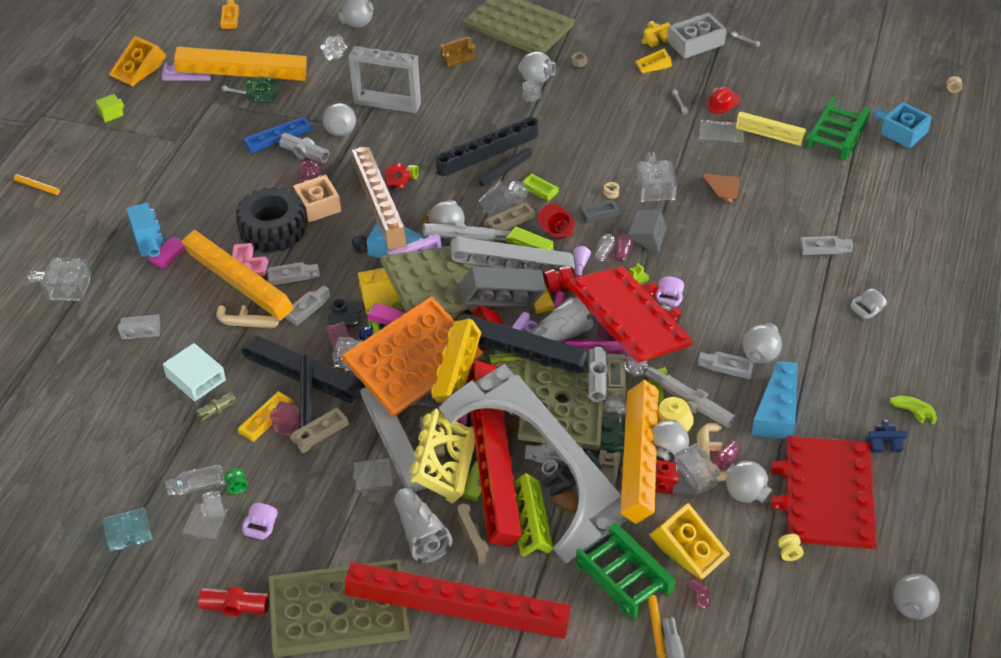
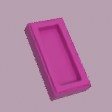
(168, 252)

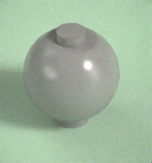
(356, 13)
(537, 67)
(339, 120)
(446, 213)
(762, 343)
(669, 438)
(747, 482)
(916, 596)

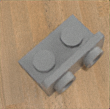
(139, 327)

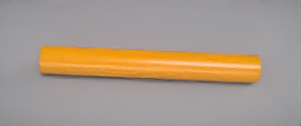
(36, 184)
(656, 625)

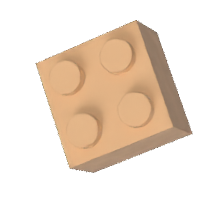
(318, 197)

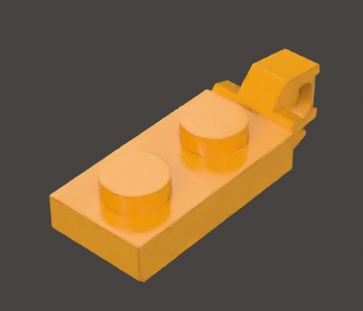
(229, 15)

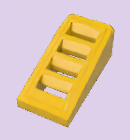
(658, 61)

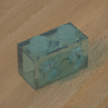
(127, 529)

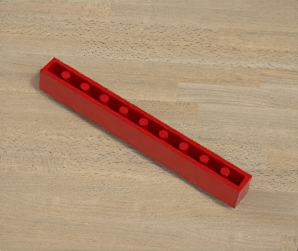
(494, 469)
(457, 600)

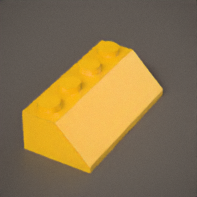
(376, 288)
(456, 359)

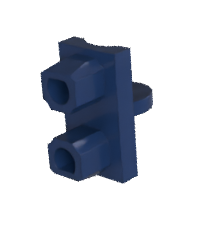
(886, 434)

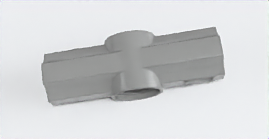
(304, 148)
(597, 374)

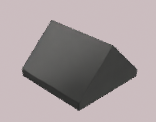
(648, 229)

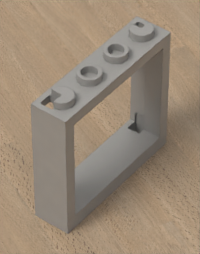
(380, 99)

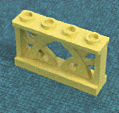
(464, 440)

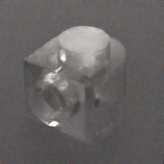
(531, 90)
(518, 190)
(633, 367)
(613, 408)
(212, 505)

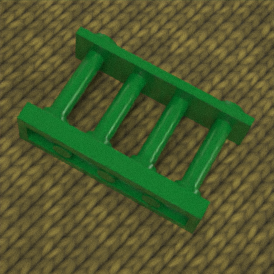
(851, 138)
(633, 553)

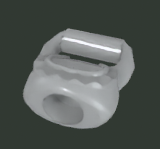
(872, 300)

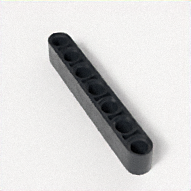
(486, 146)
(530, 346)
(288, 363)

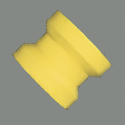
(790, 547)

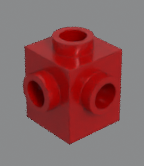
(390, 173)
(665, 477)

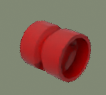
(557, 280)

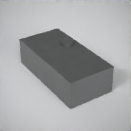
(501, 287)

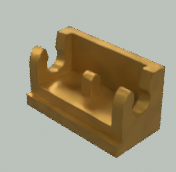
(457, 52)

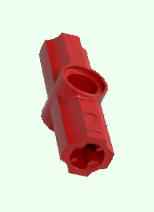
(233, 601)

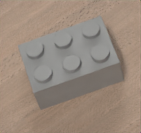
(696, 35)

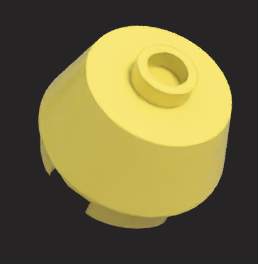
(675, 409)

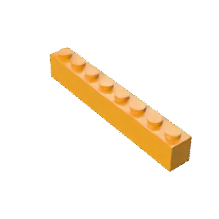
(240, 63)
(238, 275)
(639, 453)

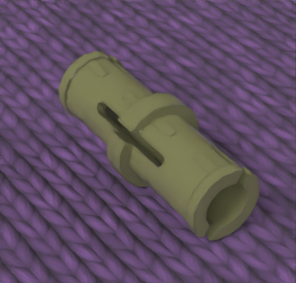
(215, 406)

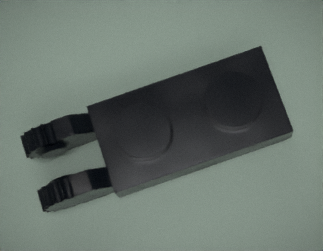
(566, 477)

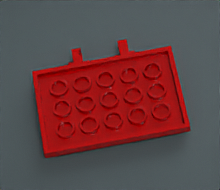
(631, 313)
(827, 491)

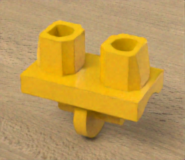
(654, 33)

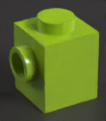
(110, 107)

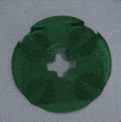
(255, 93)

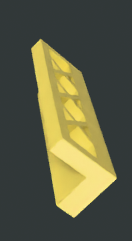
(770, 128)

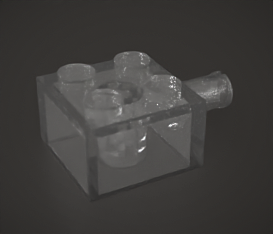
(656, 179)
(63, 279)

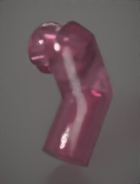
(703, 593)

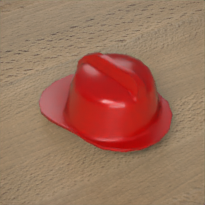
(722, 100)
(556, 221)

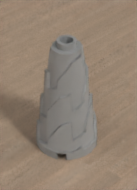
(565, 321)
(422, 528)

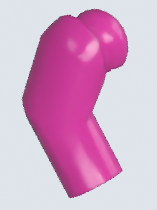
(559, 299)

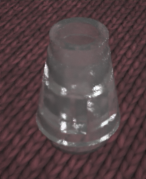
(605, 246)

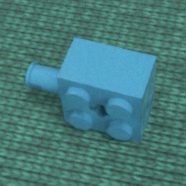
(904, 124)
(145, 229)

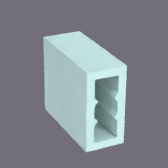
(194, 372)

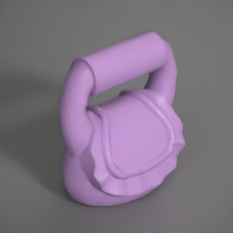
(672, 287)
(260, 515)

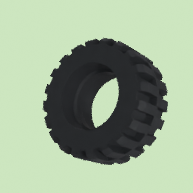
(271, 204)

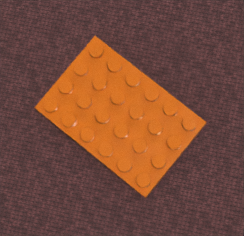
(404, 356)

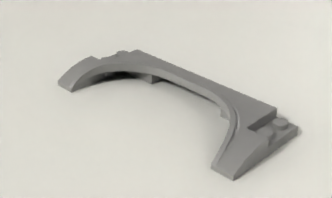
(597, 498)

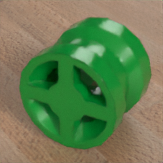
(235, 481)

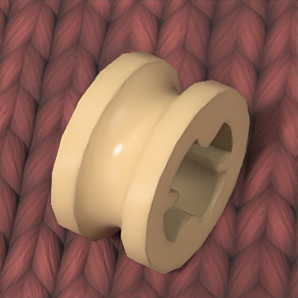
(957, 87)
(611, 186)

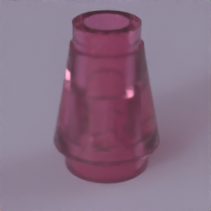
(623, 247)
(727, 455)

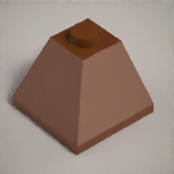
(724, 186)

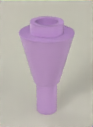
(581, 256)

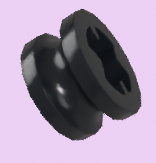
(361, 239)

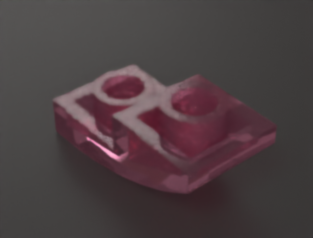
(335, 331)

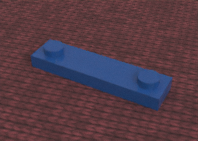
(273, 135)

